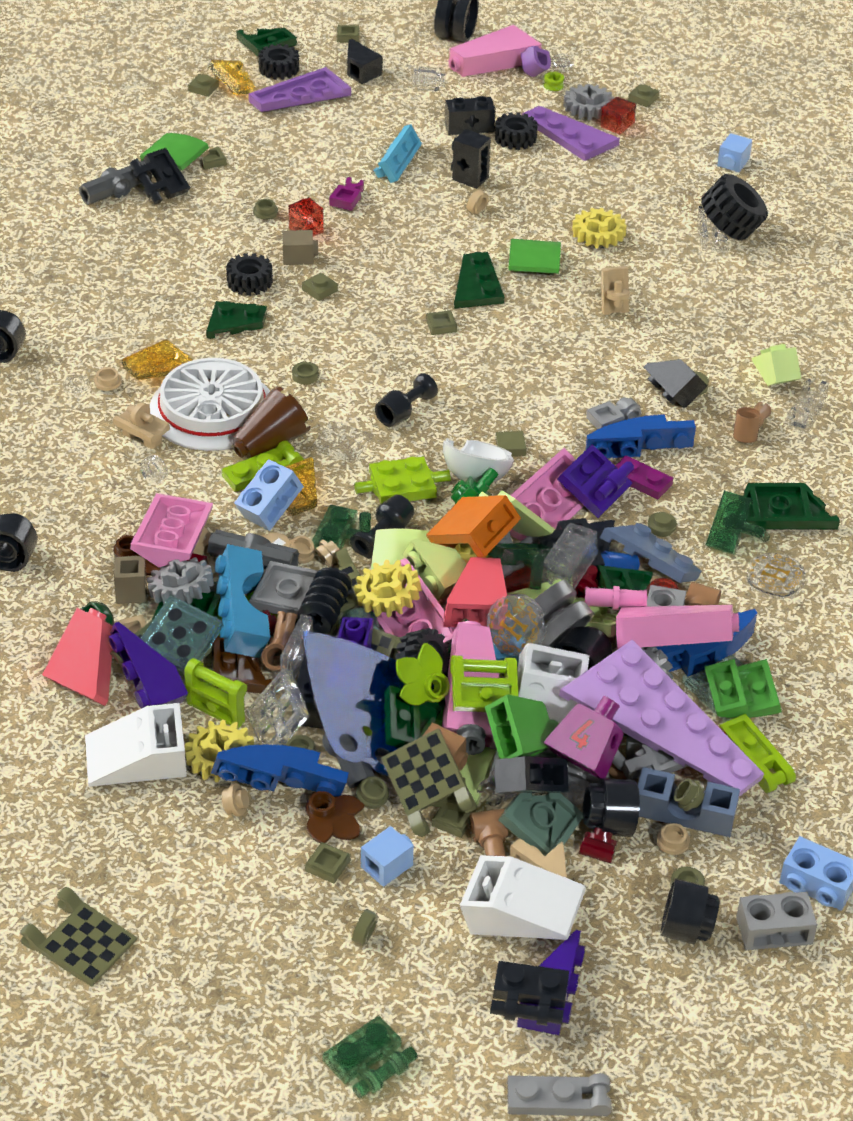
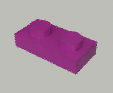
(647, 478)

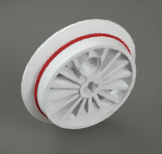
(190, 393)

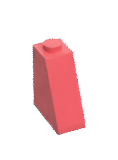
(475, 591)
(84, 656)

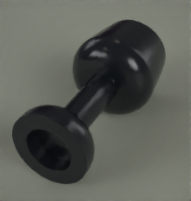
(397, 406)
(391, 514)

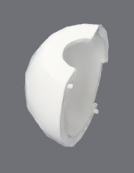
(476, 459)

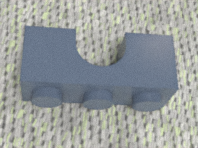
(713, 815)

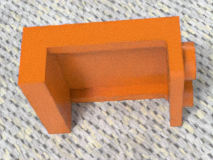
(476, 521)

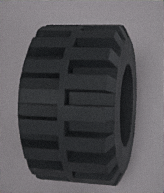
(734, 207)

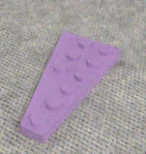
(663, 716)

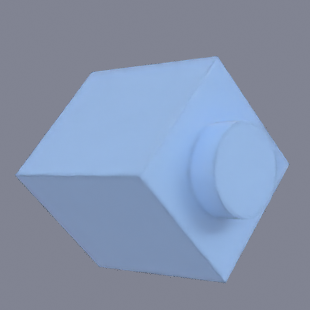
(734, 152)
(387, 856)

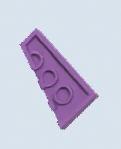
(304, 89)
(571, 134)

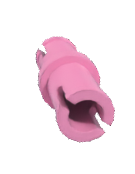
(615, 597)

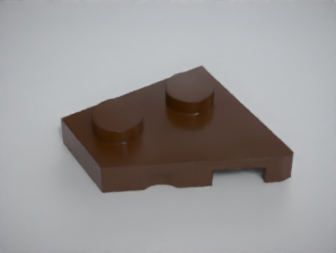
(238, 667)

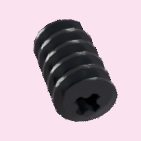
(325, 598)

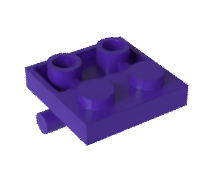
(596, 480)

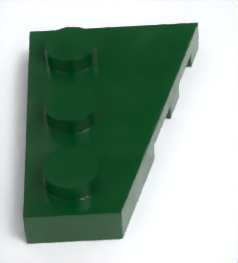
(477, 282)

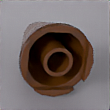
(273, 421)

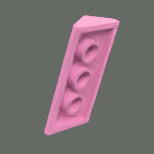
(546, 495)
(170, 529)
(423, 615)

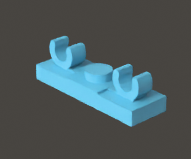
(399, 154)

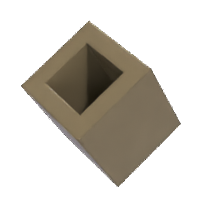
(299, 247)
(130, 579)

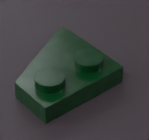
(266, 37)
(235, 318)
(625, 578)
(406, 721)

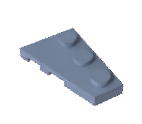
(661, 556)

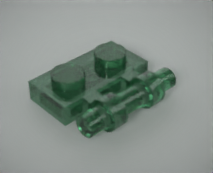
(365, 1048)

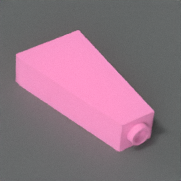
(491, 52)
(676, 625)
(471, 642)

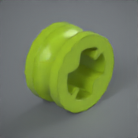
(553, 81)

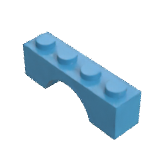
(244, 626)

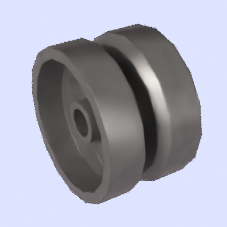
(561, 612)

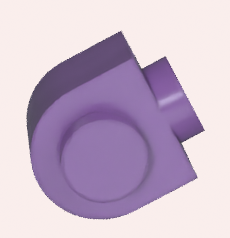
(535, 61)

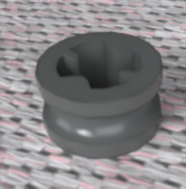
(475, 738)

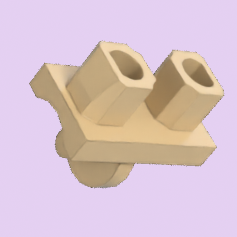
(615, 289)
(139, 423)

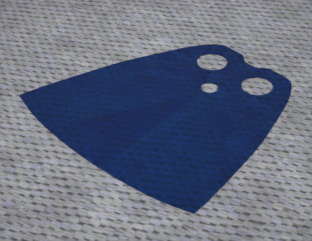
(350, 694)

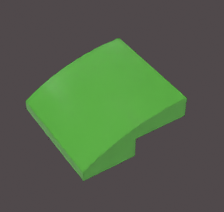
(181, 147)
(534, 256)
(742, 689)

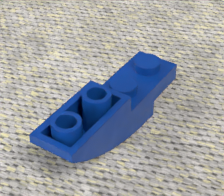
(639, 433)
(694, 657)
(267, 764)

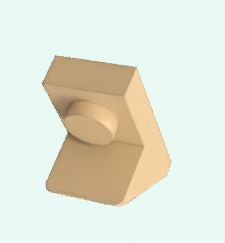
(552, 862)

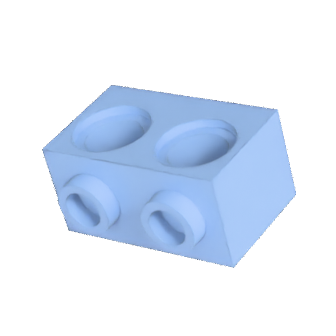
(269, 494)
(819, 872)

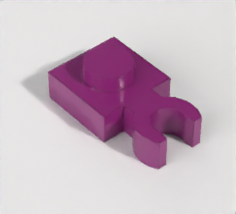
(347, 196)

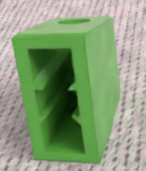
(519, 726)

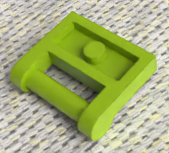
(475, 693)
(211, 700)

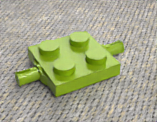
(402, 477)

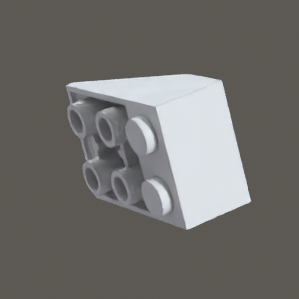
(547, 670)
(137, 747)
(519, 900)

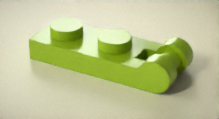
(243, 472)
(760, 752)

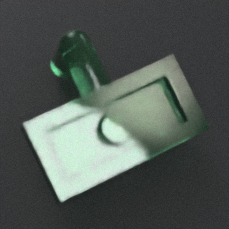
(731, 523)
(338, 525)
(530, 553)

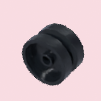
(456, 19)

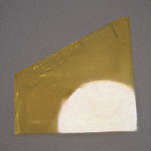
(232, 75)
(155, 360)
(308, 496)

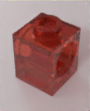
(618, 115)
(306, 216)

